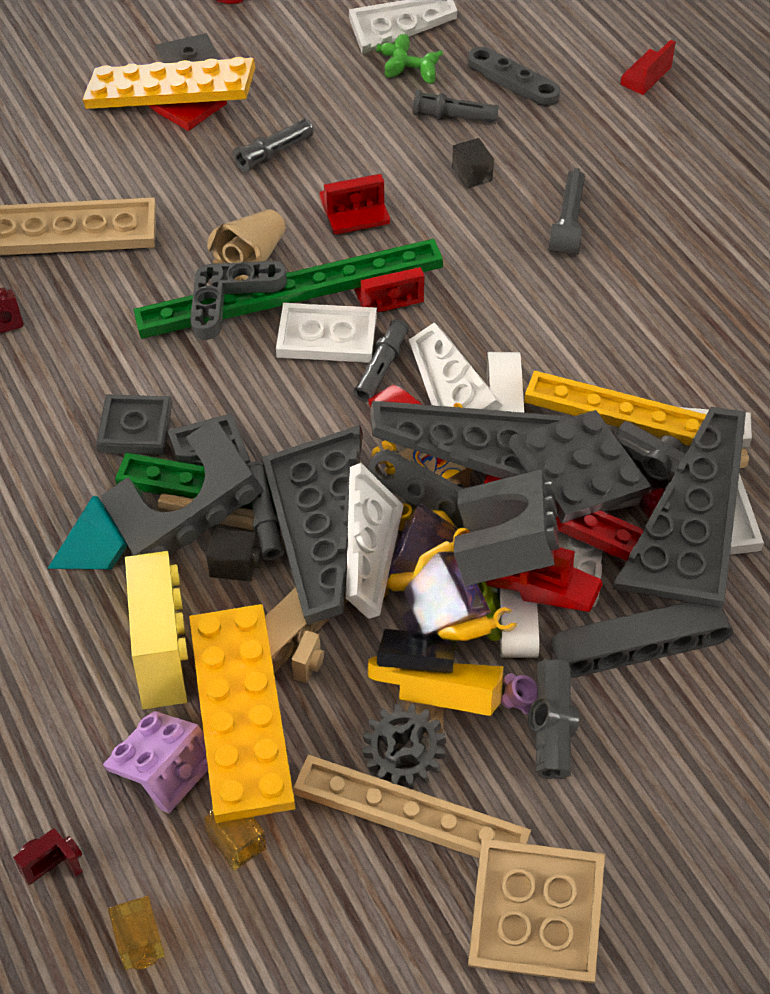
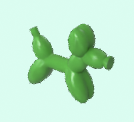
(400, 60)

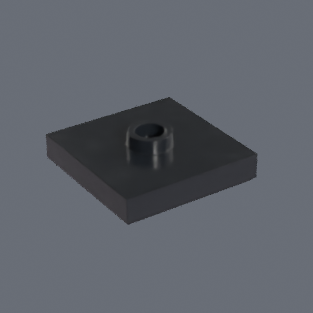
(416, 651)

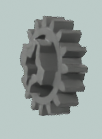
(391, 735)

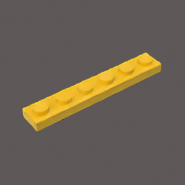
(613, 406)

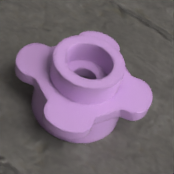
(525, 686)

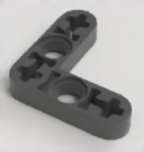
(224, 283)

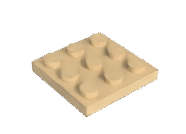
(537, 911)

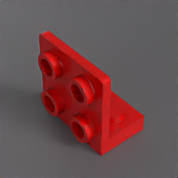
(392, 290)

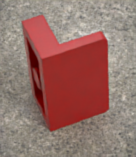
(649, 68)

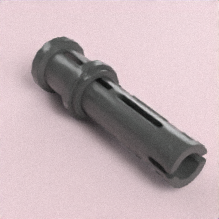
(442, 106)
(264, 148)

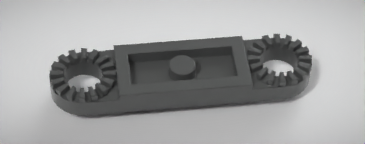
(513, 76)
(418, 484)

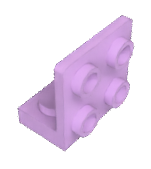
(162, 756)

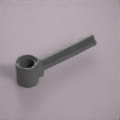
(566, 232)

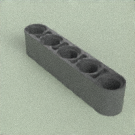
(641, 637)

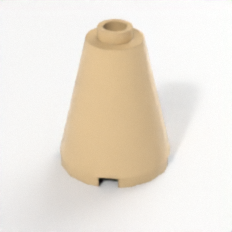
(247, 239)

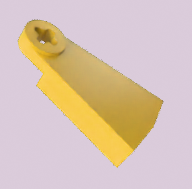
(465, 689)

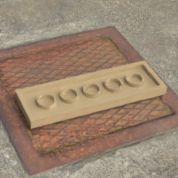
(77, 226)

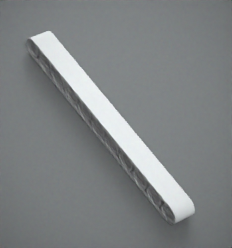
(505, 381)

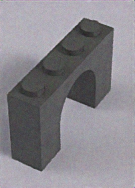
(225, 489)
(509, 527)

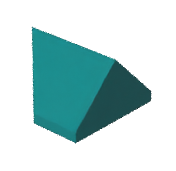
(92, 541)

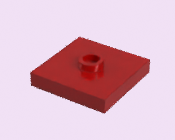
(188, 114)

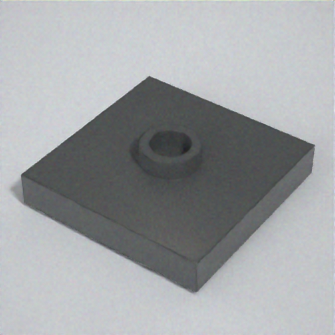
(191, 49)
(134, 424)

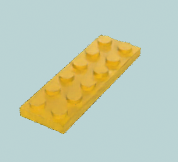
(170, 83)
(240, 714)

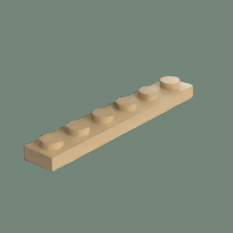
(402, 808)

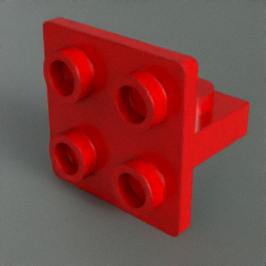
(355, 204)

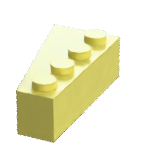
(156, 629)

